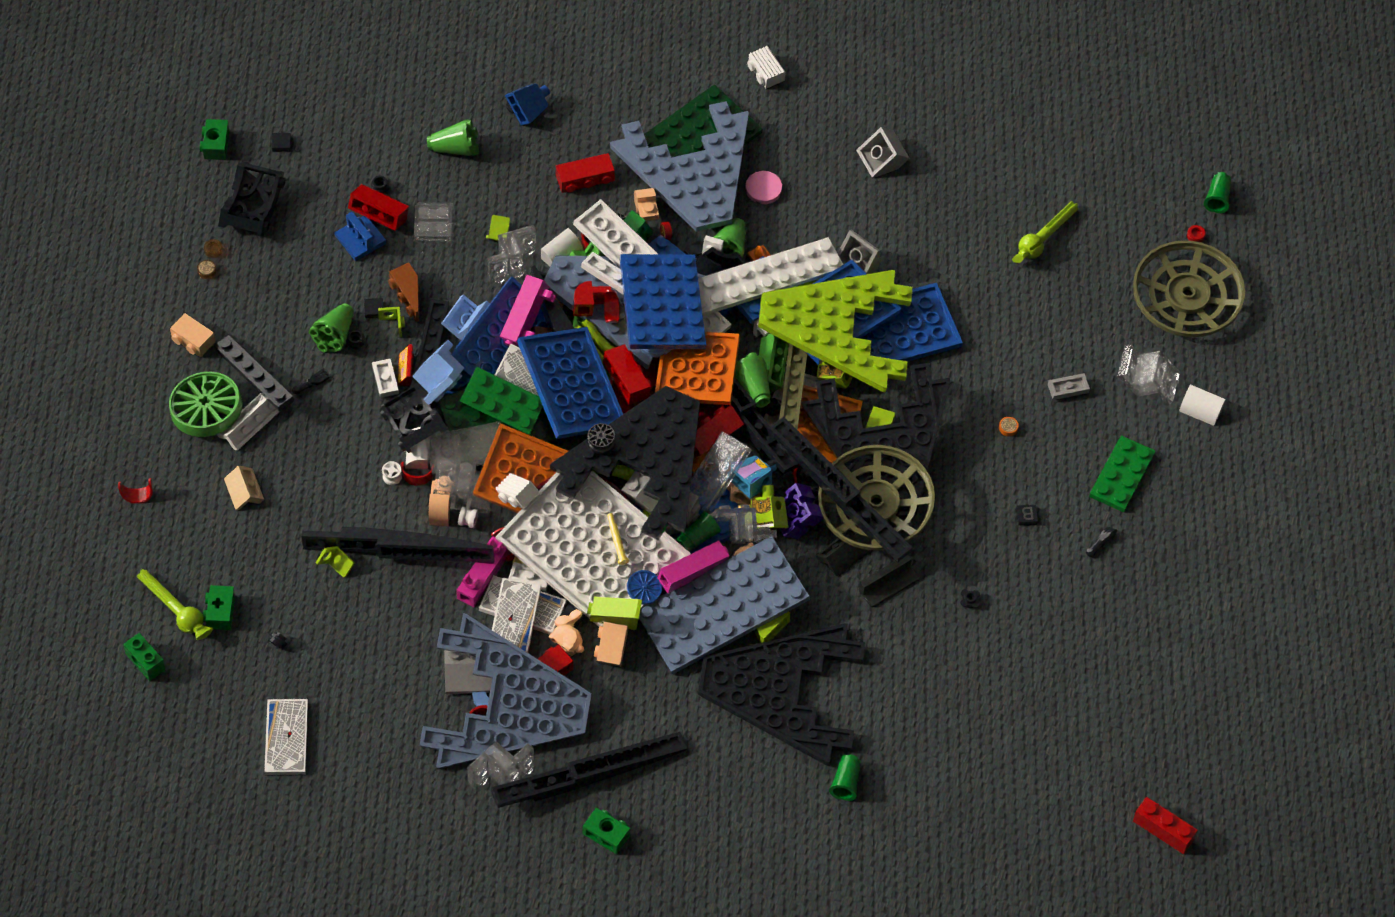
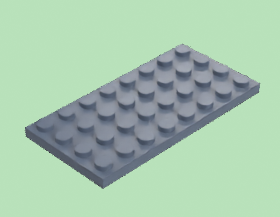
(722, 605)

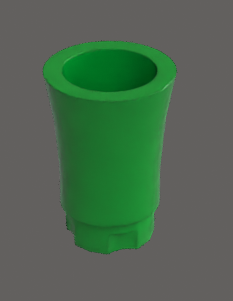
(1218, 195)
(699, 531)
(846, 778)

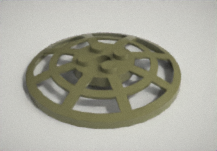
(1191, 282)
(883, 490)

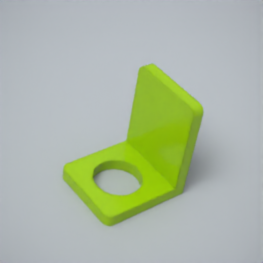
(498, 226)
(396, 315)
(337, 560)

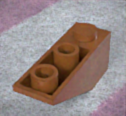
(405, 282)

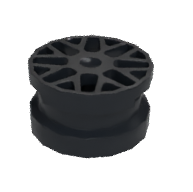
(601, 438)

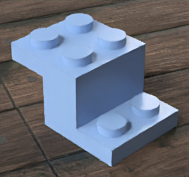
(463, 316)
(439, 373)

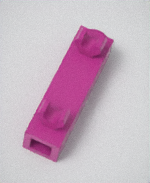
(526, 309)
(692, 566)
(480, 575)

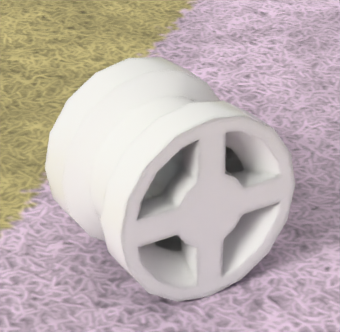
(391, 468)
(468, 517)

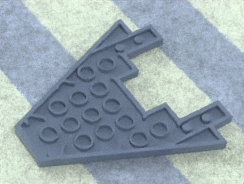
(696, 184)
(565, 277)
(525, 701)

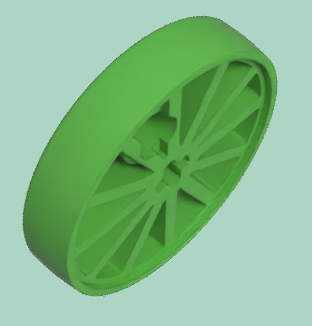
(205, 404)

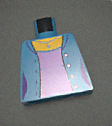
(753, 475)

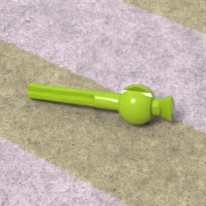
(1032, 245)
(188, 618)

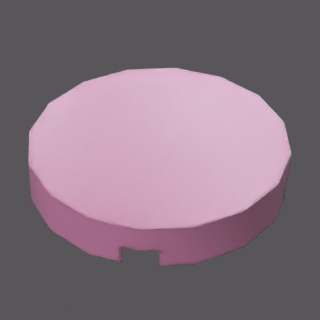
(763, 187)

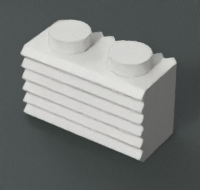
(766, 67)
(517, 491)

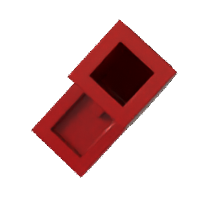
(586, 296)

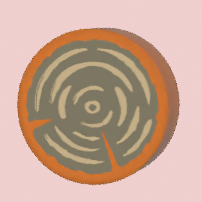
(1008, 426)

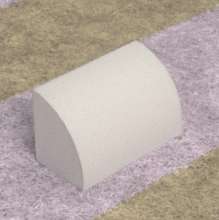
(560, 246)
(1202, 405)
(418, 457)

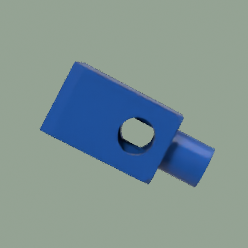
(528, 102)

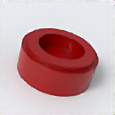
(666, 230)
(1196, 233)

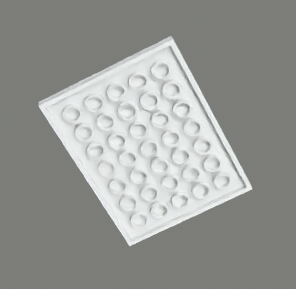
(573, 545)

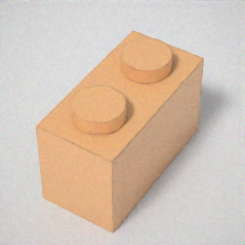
(192, 335)
(611, 644)

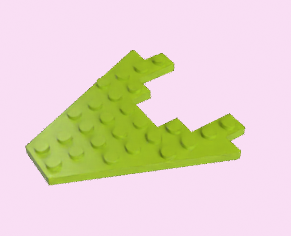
(822, 322)

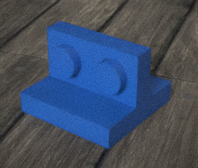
(359, 236)

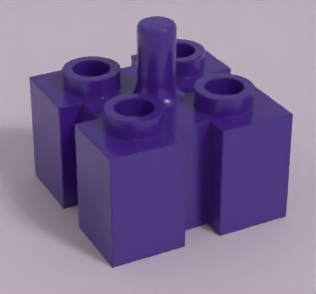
(800, 511)

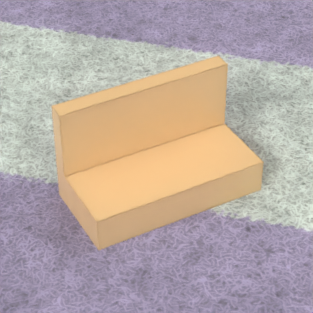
(243, 487)

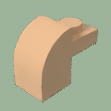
(646, 204)
(439, 508)

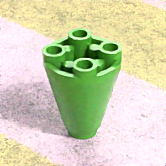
(455, 139)
(733, 237)
(332, 329)
(753, 376)

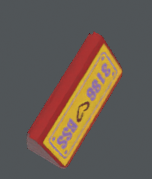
(405, 366)

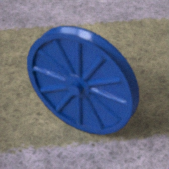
(644, 586)

